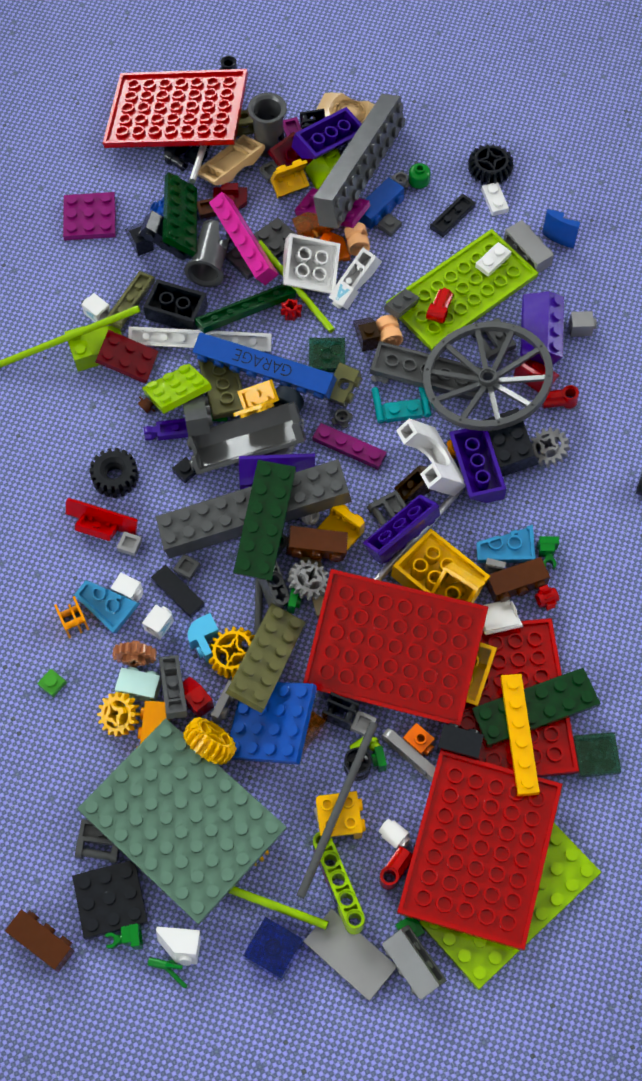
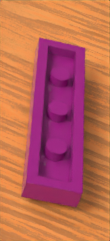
(349, 446)

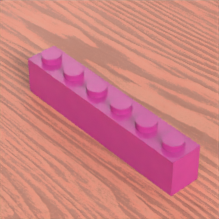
(243, 238)

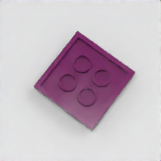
(89, 216)

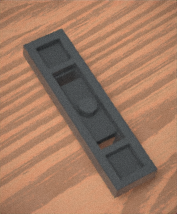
(172, 687)

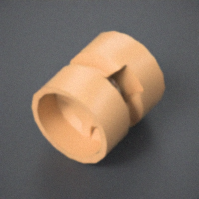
(357, 238)
(389, 330)

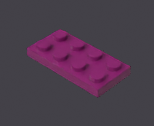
(352, 218)

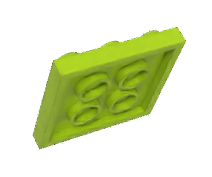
(176, 388)

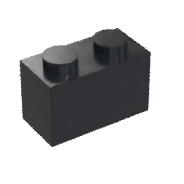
(460, 741)

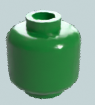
(419, 176)

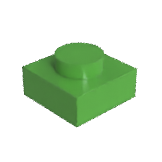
(52, 683)

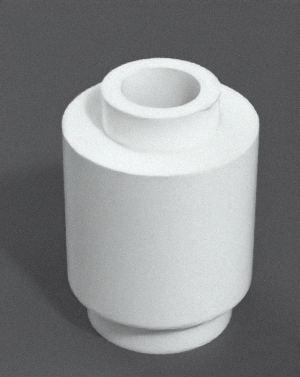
(394, 834)

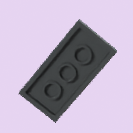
(272, 235)

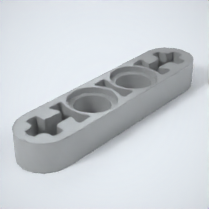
(409, 753)

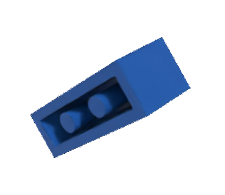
(382, 202)

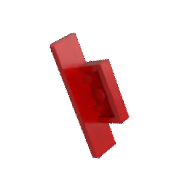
(99, 521)

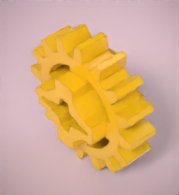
(115, 712)

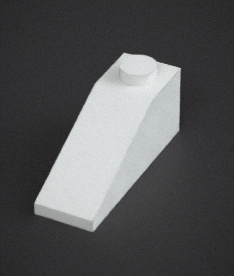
(361, 269)

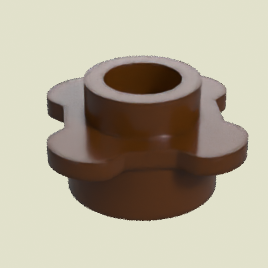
(146, 404)

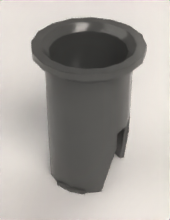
(267, 115)
(207, 263)

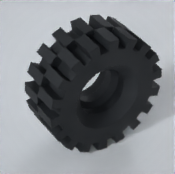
(108, 462)

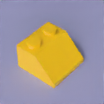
(458, 584)

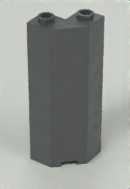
(246, 436)

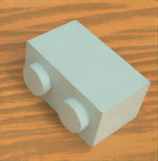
(138, 684)

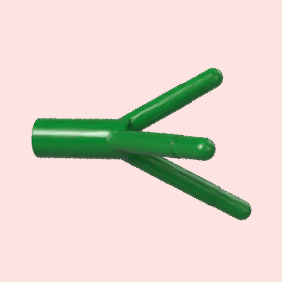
(167, 965)

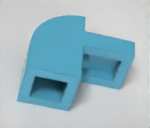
(200, 633)

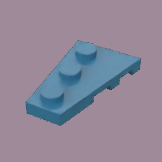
(509, 548)
(106, 605)

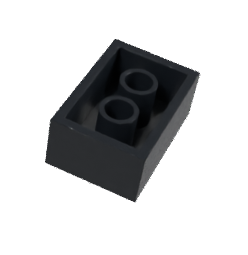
(175, 305)
(512, 446)

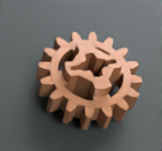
(134, 654)

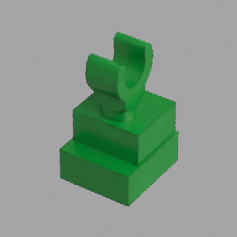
(547, 547)
(129, 936)

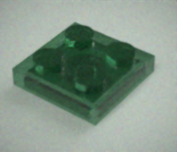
(326, 353)
(597, 754)

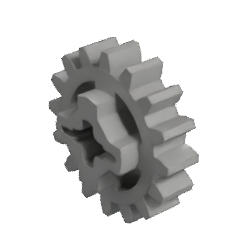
(551, 454)
(299, 579)

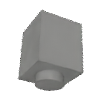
(582, 323)

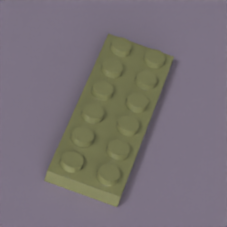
(265, 658)

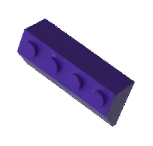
(326, 134)
(544, 318)
(248, 465)
(478, 465)
(402, 528)

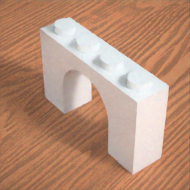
(443, 472)

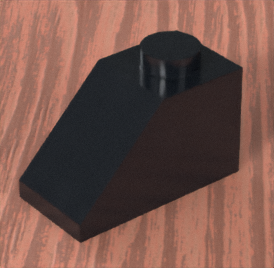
(139, 243)

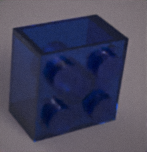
(273, 949)

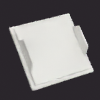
(501, 617)

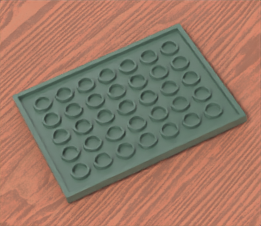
(182, 821)

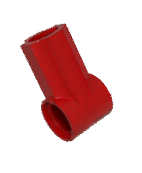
(439, 309)
(559, 398)
(396, 867)

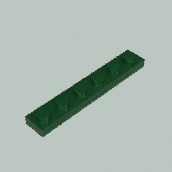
(244, 308)

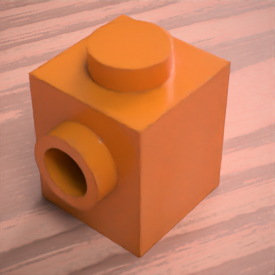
(420, 740)

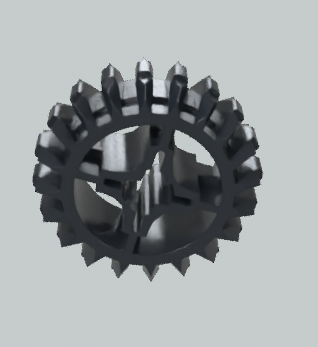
(490, 164)

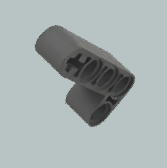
(276, 593)

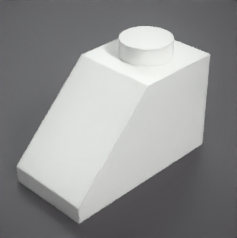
(180, 944)

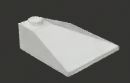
(310, 263)

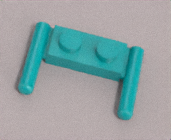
(402, 409)

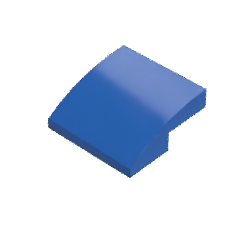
(560, 229)

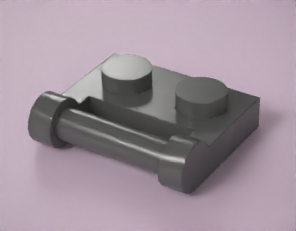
(497, 340)
(392, 504)
(90, 834)

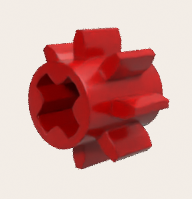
(291, 309)
(547, 597)

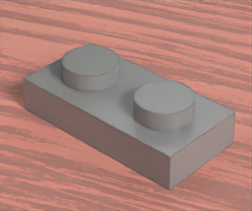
(221, 709)

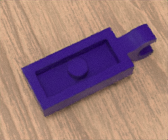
(167, 430)

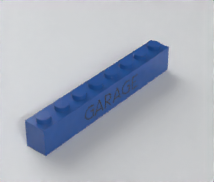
(264, 365)

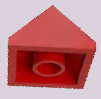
(533, 368)

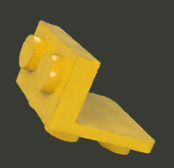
(289, 178)
(257, 398)
(345, 521)
(349, 820)

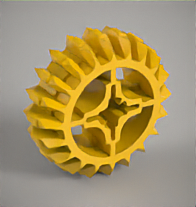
(220, 646)
(209, 741)

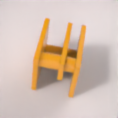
(76, 621)

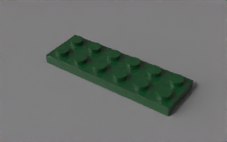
(180, 214)
(264, 520)
(544, 703)

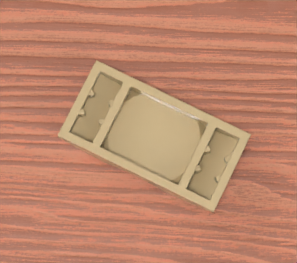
(334, 102)
(231, 160)

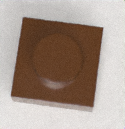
(205, 209)

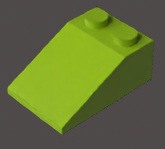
(87, 347)

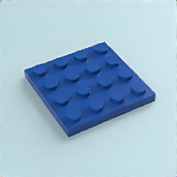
(279, 730)

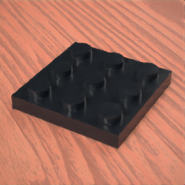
(109, 899)

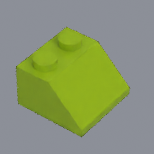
(321, 167)

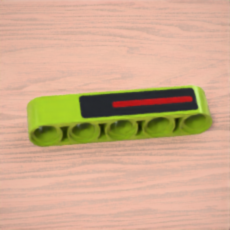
(343, 891)

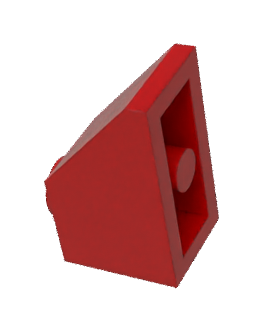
(196, 697)

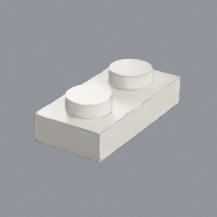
(495, 199)
(493, 259)

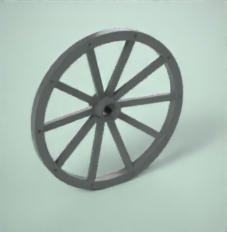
(494, 378)

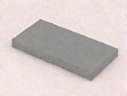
(351, 956)

